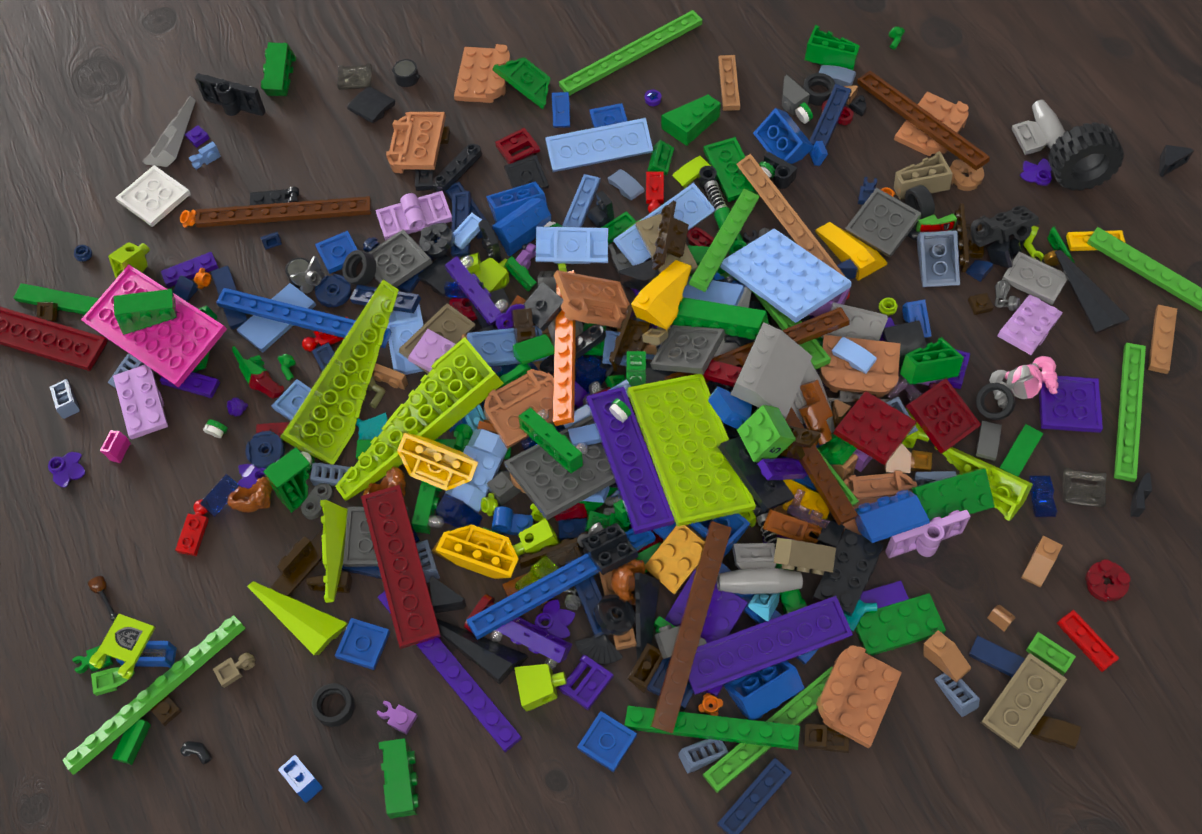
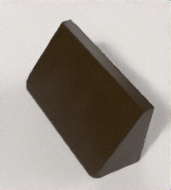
(645, 667)

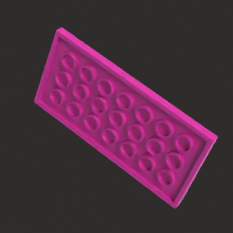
(167, 347)

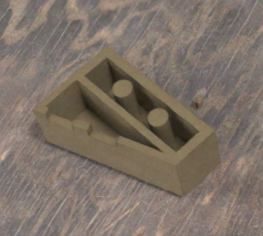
(931, 173)
(804, 556)

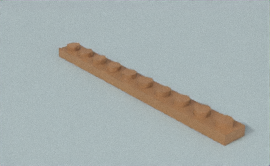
(783, 210)

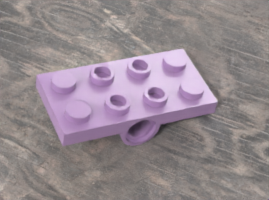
(413, 214)
(1030, 324)
(429, 350)
(140, 401)
(928, 537)

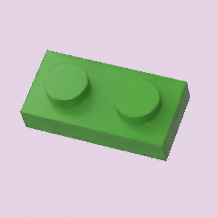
(1050, 653)

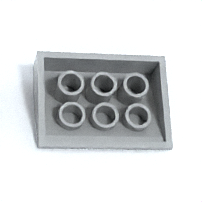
(772, 370)

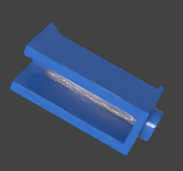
(156, 655)

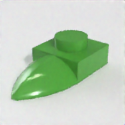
(107, 681)

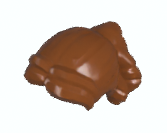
(393, 478)
(251, 499)
(624, 578)

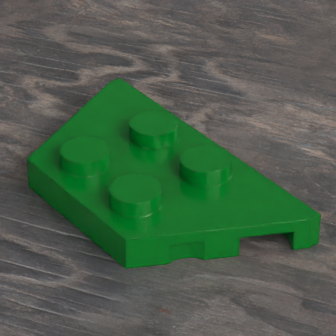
(526, 79)

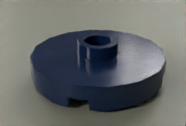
(330, 284)
(261, 442)

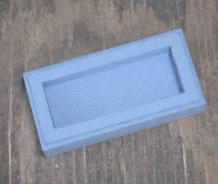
(466, 231)

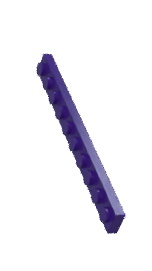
(467, 690)

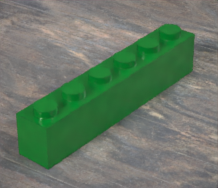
(733, 319)

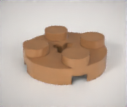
(966, 183)

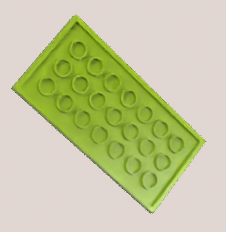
(684, 445)

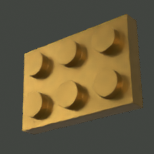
(676, 557)

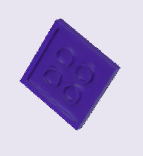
(1073, 407)
(721, 616)

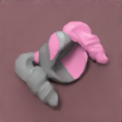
(1026, 380)

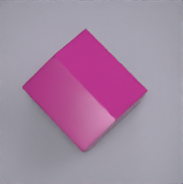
(115, 446)

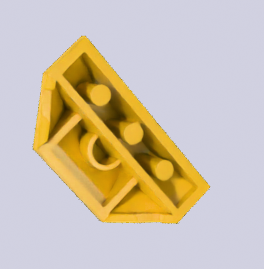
(435, 462)
(479, 551)

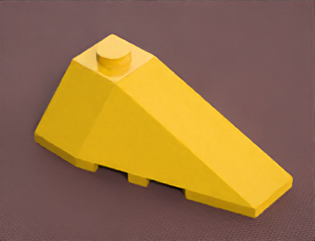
(849, 247)
(661, 297)

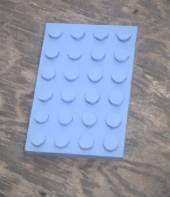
(785, 275)

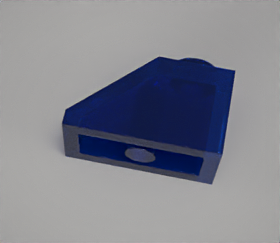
(457, 512)

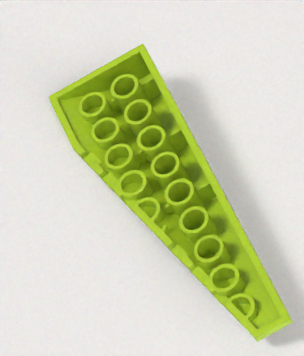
(443, 398)
(334, 403)

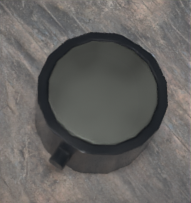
(405, 73)
(295, 266)

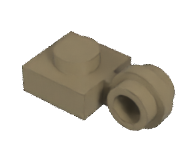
(656, 336)
(229, 670)

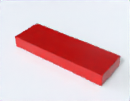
(1087, 640)

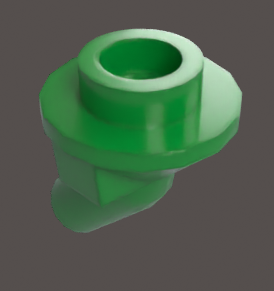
(896, 34)
(287, 361)
(462, 432)

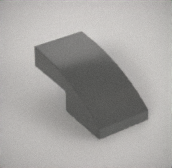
(988, 440)

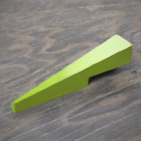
(1007, 489)
(332, 545)
(308, 624)

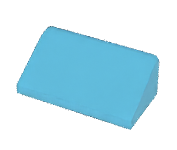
(764, 604)

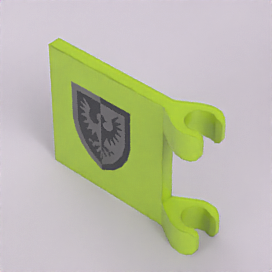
(124, 642)

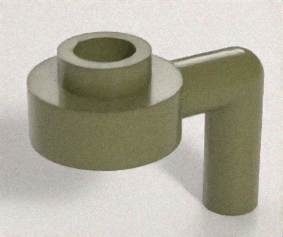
(380, 392)

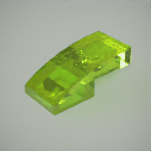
(538, 571)

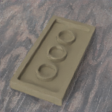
(649, 233)
(446, 323)
(1023, 701)

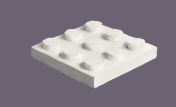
(153, 196)

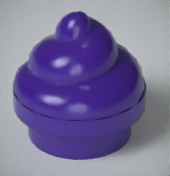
(236, 406)

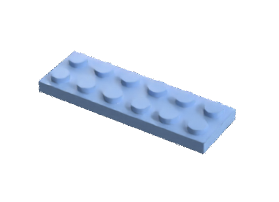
(599, 144)
(690, 208)

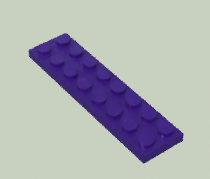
(630, 463)
(768, 644)

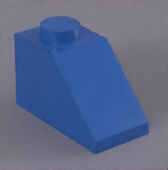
(730, 408)

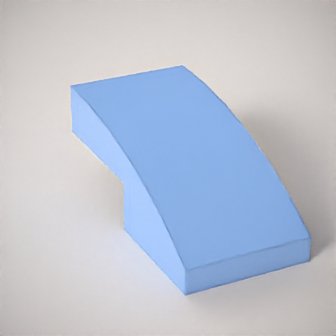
(854, 354)

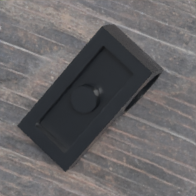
(784, 172)
(602, 212)

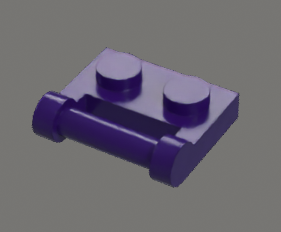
(591, 685)

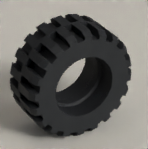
(1085, 140)

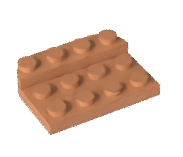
(477, 79)
(948, 113)
(416, 141)
(592, 299)
(878, 380)
(511, 400)
(872, 487)
(857, 695)

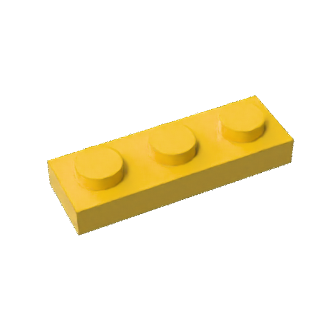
(1078, 240)

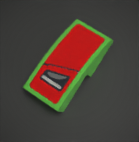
(933, 224)

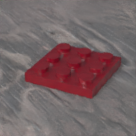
(943, 415)
(875, 427)

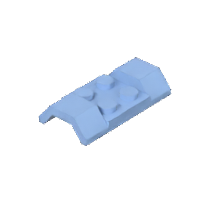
(571, 245)
(403, 327)
(489, 451)

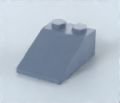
(938, 258)

